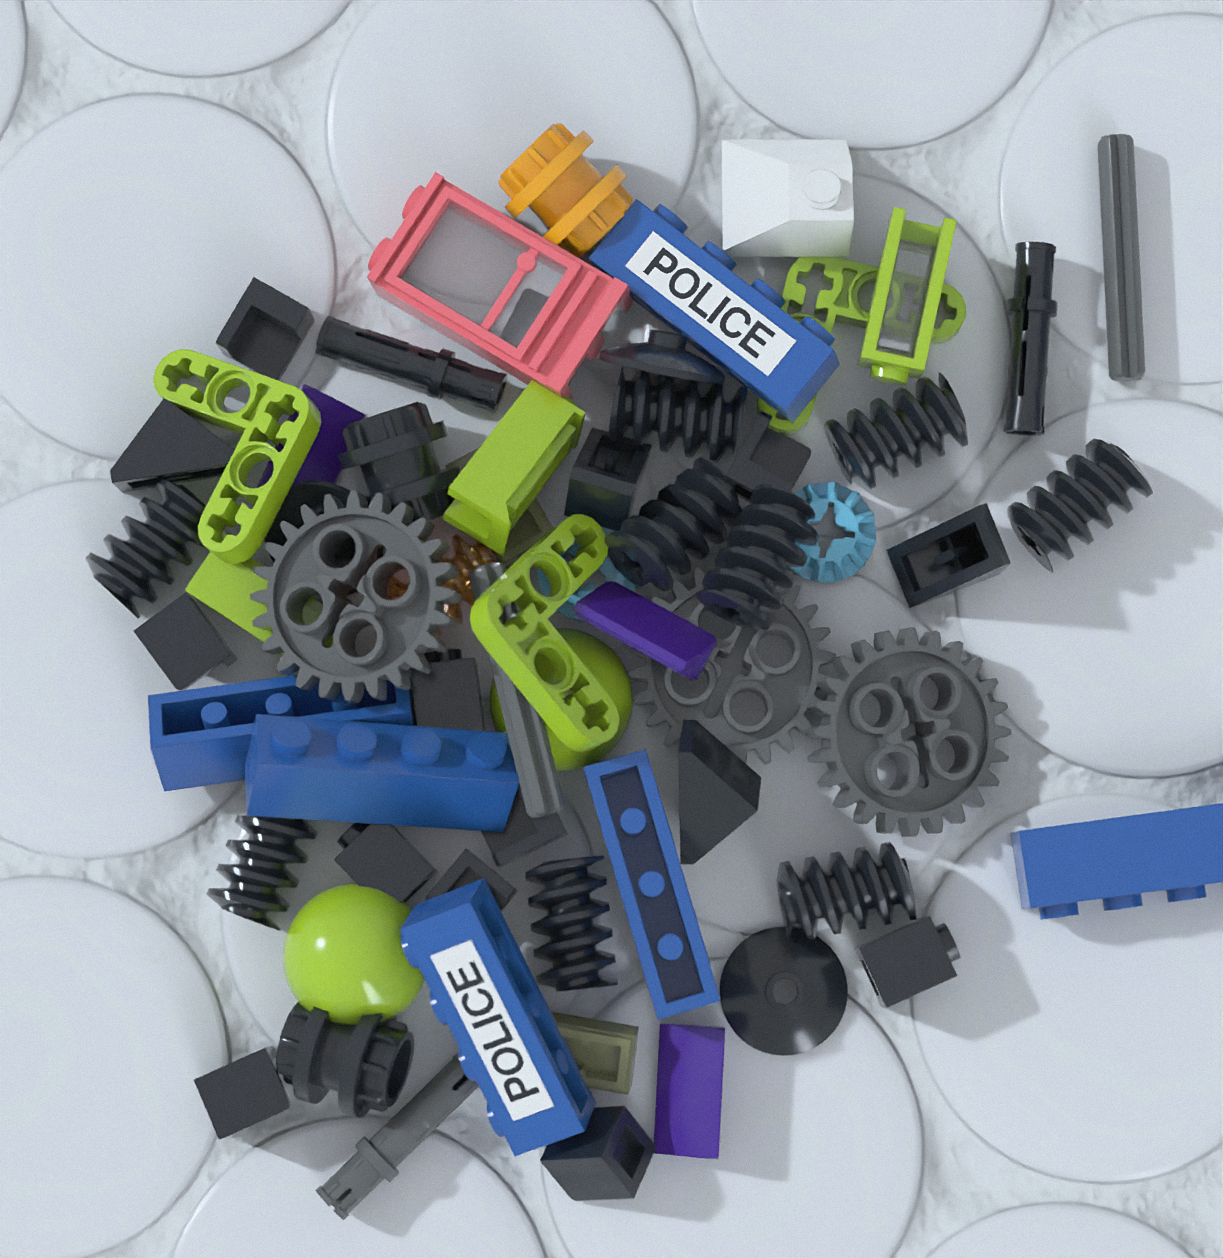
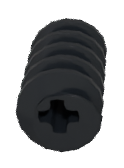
(676, 414)
(897, 430)
(1076, 500)
(674, 524)
(150, 546)
(757, 557)
(262, 867)
(844, 890)
(571, 924)

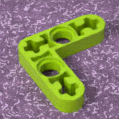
(842, 306)
(257, 425)
(531, 633)

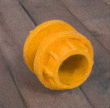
(566, 190)

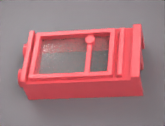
(495, 286)

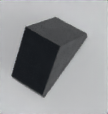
(170, 449)
(606, 479)
(949, 556)
(714, 791)

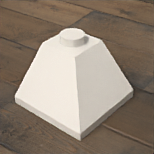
(786, 198)

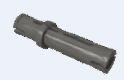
(397, 1139)

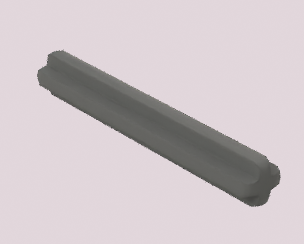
(1121, 258)
(523, 723)

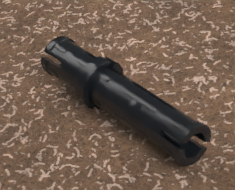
(1030, 338)
(431, 370)

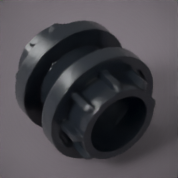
(400, 459)
(358, 1061)

